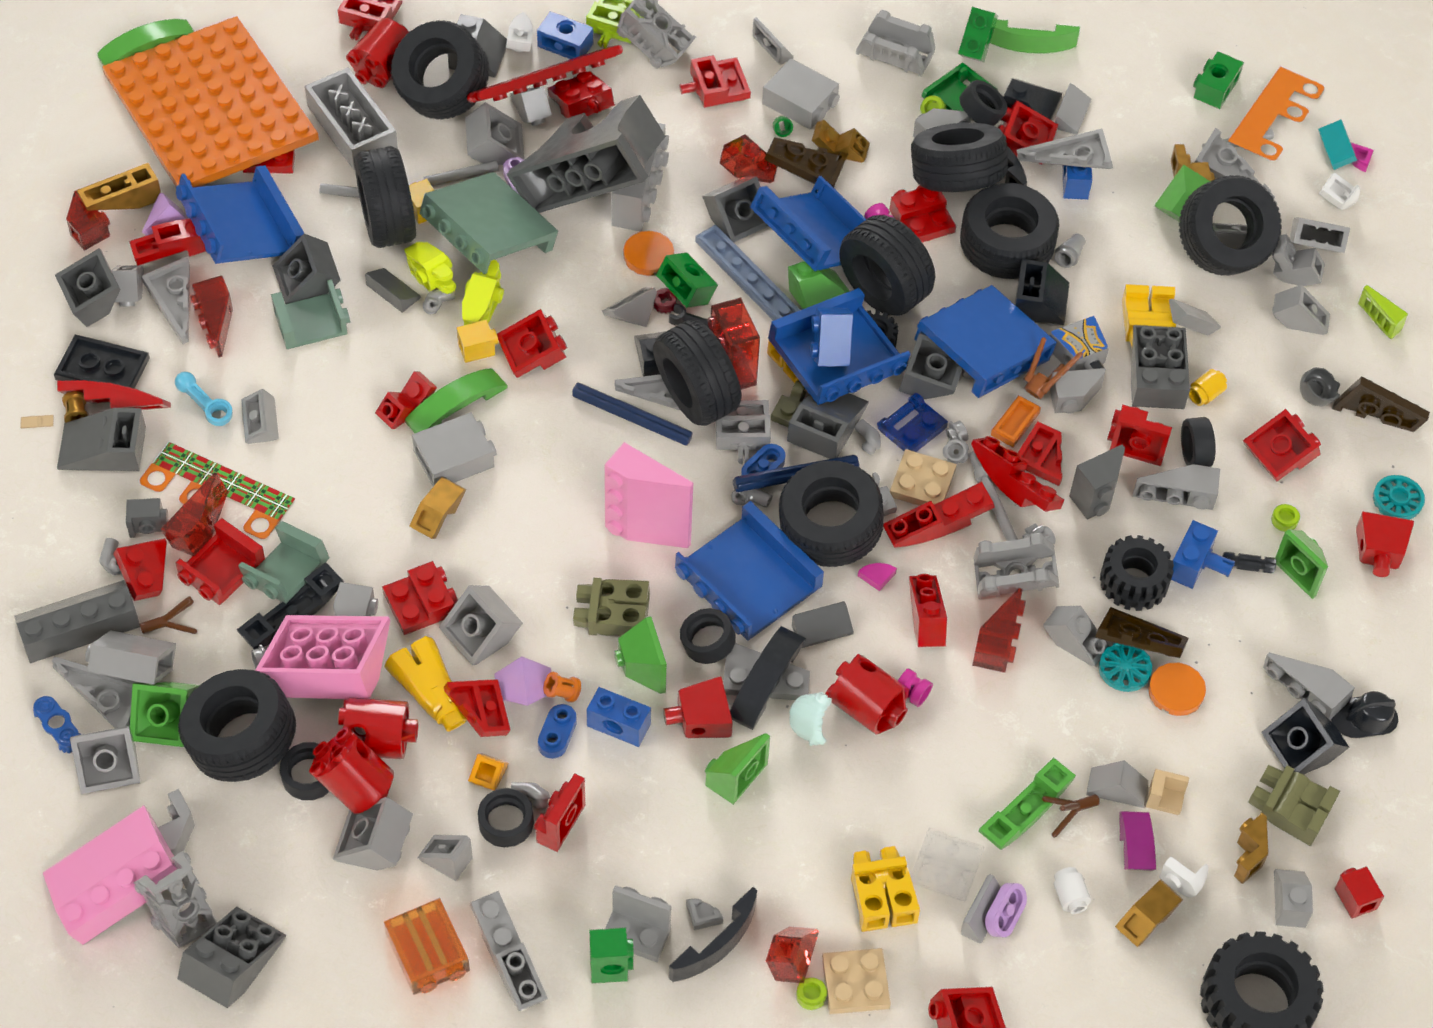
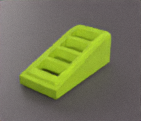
(1382, 311)

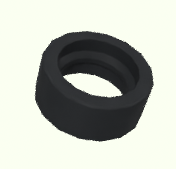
(983, 103)
(1198, 441)
(700, 620)
(295, 789)
(509, 837)

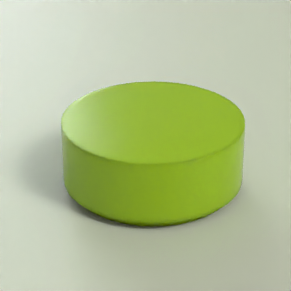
(931, 102)
(1285, 517)
(811, 994)

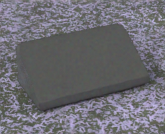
(391, 289)
(823, 624)

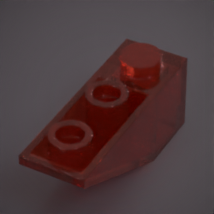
(216, 309)
(195, 520)
(996, 635)

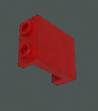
(215, 567)

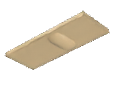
(37, 421)

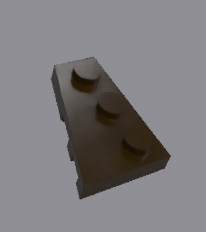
(805, 161)
(1374, 400)
(1141, 634)

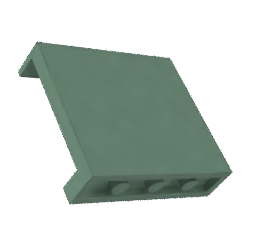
(486, 219)

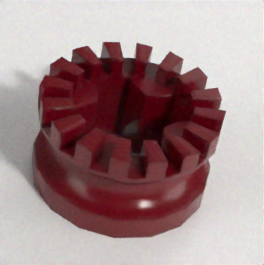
(665, 307)

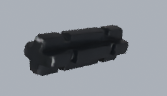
(1252, 562)

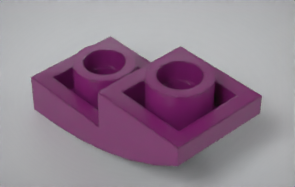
(1138, 840)

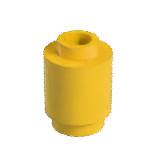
(1207, 387)

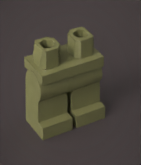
(613, 605)
(1295, 802)

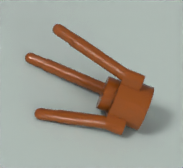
(1039, 384)

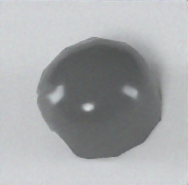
(1319, 387)

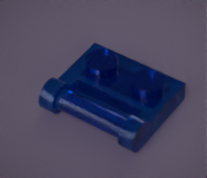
(918, 430)

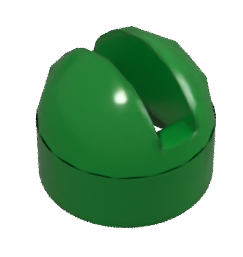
(788, 126)

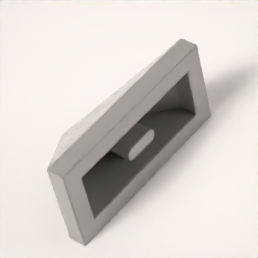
(634, 308)

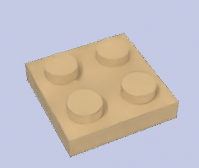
(922, 478)
(856, 981)

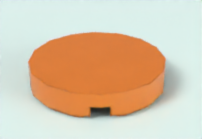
(646, 252)
(1177, 689)

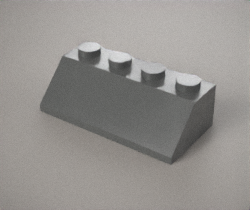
(76, 621)

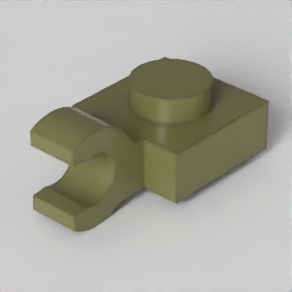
(787, 405)

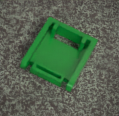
(950, 86)

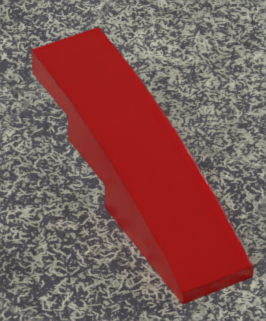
(117, 395)

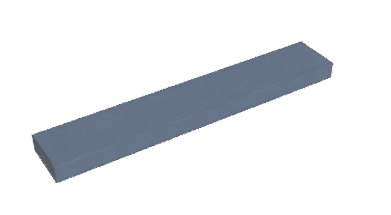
(745, 273)

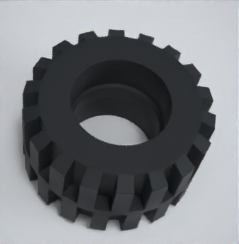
(1140, 555)

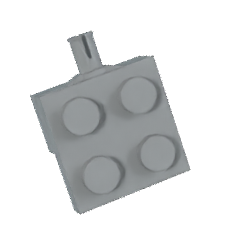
(744, 428)

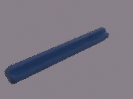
(632, 413)
(778, 476)

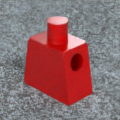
(1382, 541)
(702, 710)

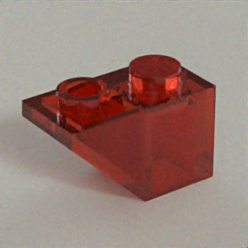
(745, 158)
(86, 226)
(791, 953)

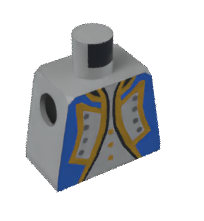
(1082, 337)

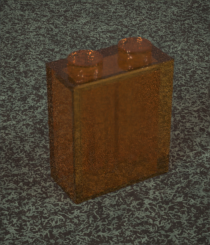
(427, 947)

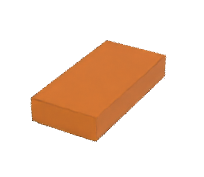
(1015, 421)

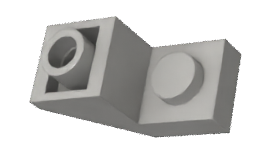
(180, 828)

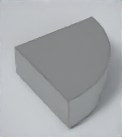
(703, 914)

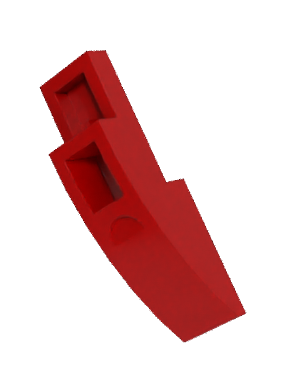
(167, 240)
(1009, 475)
(939, 519)

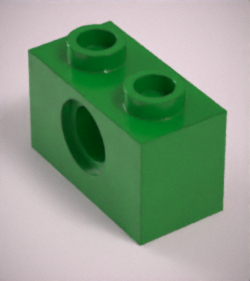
(978, 34)
(1218, 79)
(687, 280)
(610, 955)

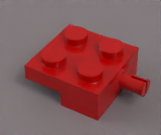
(366, 13)
(717, 81)
(581, 95)

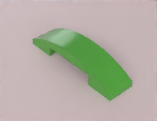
(143, 38)
(1035, 41)
(454, 397)
(1028, 806)

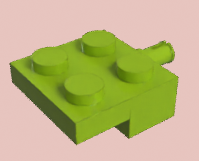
(605, 18)

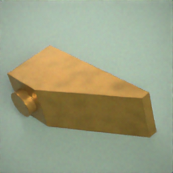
(122, 191)

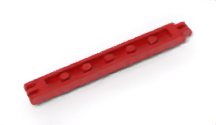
(539, 77)

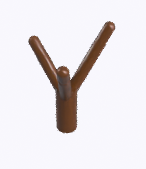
(163, 621)
(1074, 806)

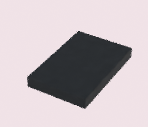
(101, 362)

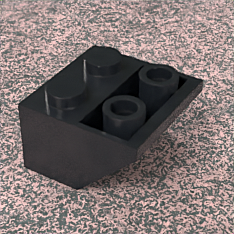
(1042, 292)

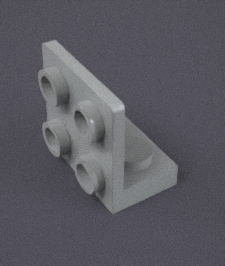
(644, 918)

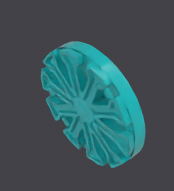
(1398, 497)
(1125, 667)

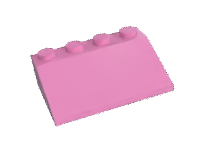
(647, 500)
(327, 656)
(97, 881)

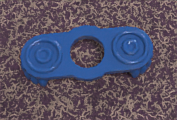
(45, 709)

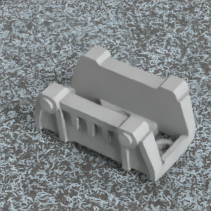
(654, 32)
(898, 43)
(1011, 556)
(166, 912)

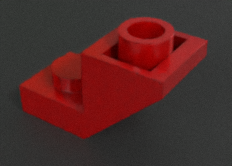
(398, 405)

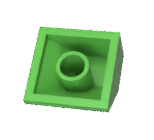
(1178, 191)
(813, 286)
(1302, 561)
(642, 656)
(157, 711)
(738, 768)

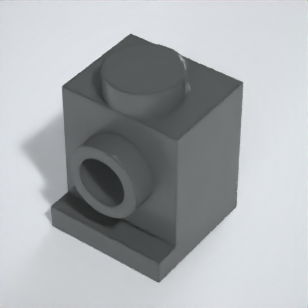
(145, 516)

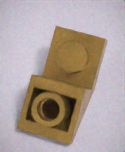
(847, 142)
(1180, 158)
(435, 506)
(1255, 843)
(1148, 913)

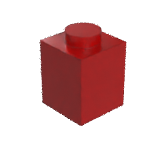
(1358, 891)

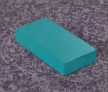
(1337, 144)

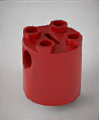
(374, 52)
(869, 695)
(380, 725)
(351, 771)

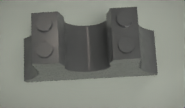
(588, 159)

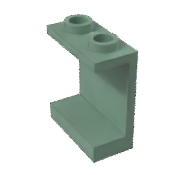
(311, 318)
(287, 565)

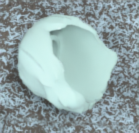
(807, 716)

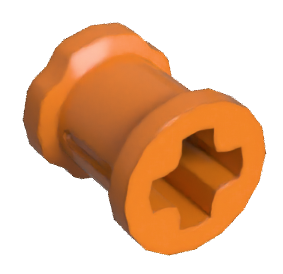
(562, 687)

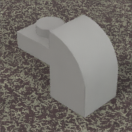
(1298, 266)

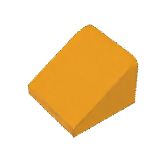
(487, 771)

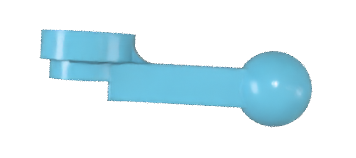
(186, 383)

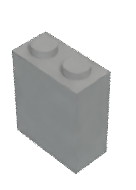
(800, 93)
(1319, 235)
(454, 449)
(131, 657)

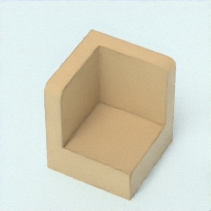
(1167, 792)

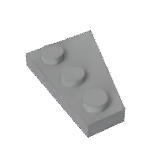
(741, 661)

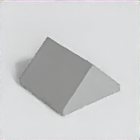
(105, 759)

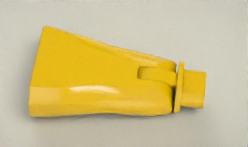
(424, 679)

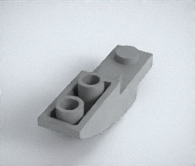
(508, 951)

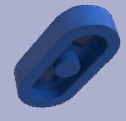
(760, 463)
(559, 729)

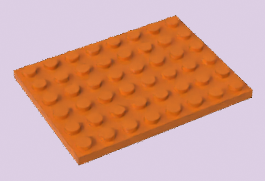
(210, 103)

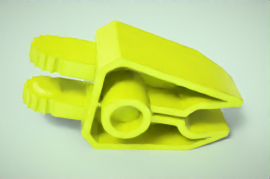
(430, 267)
(482, 295)

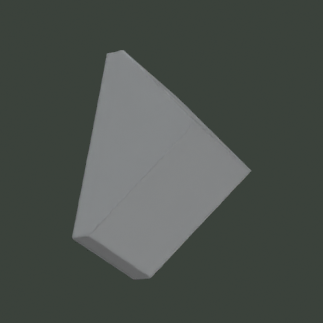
(1118, 783)
(448, 854)

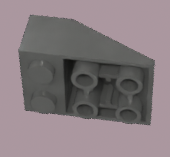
(1159, 367)
(825, 426)
(104, 441)
(229, 956)

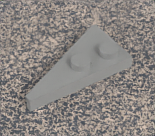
(1078, 150)
(1224, 159)
(171, 293)
(648, 388)
(105, 693)

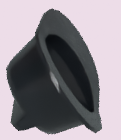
(1367, 716)

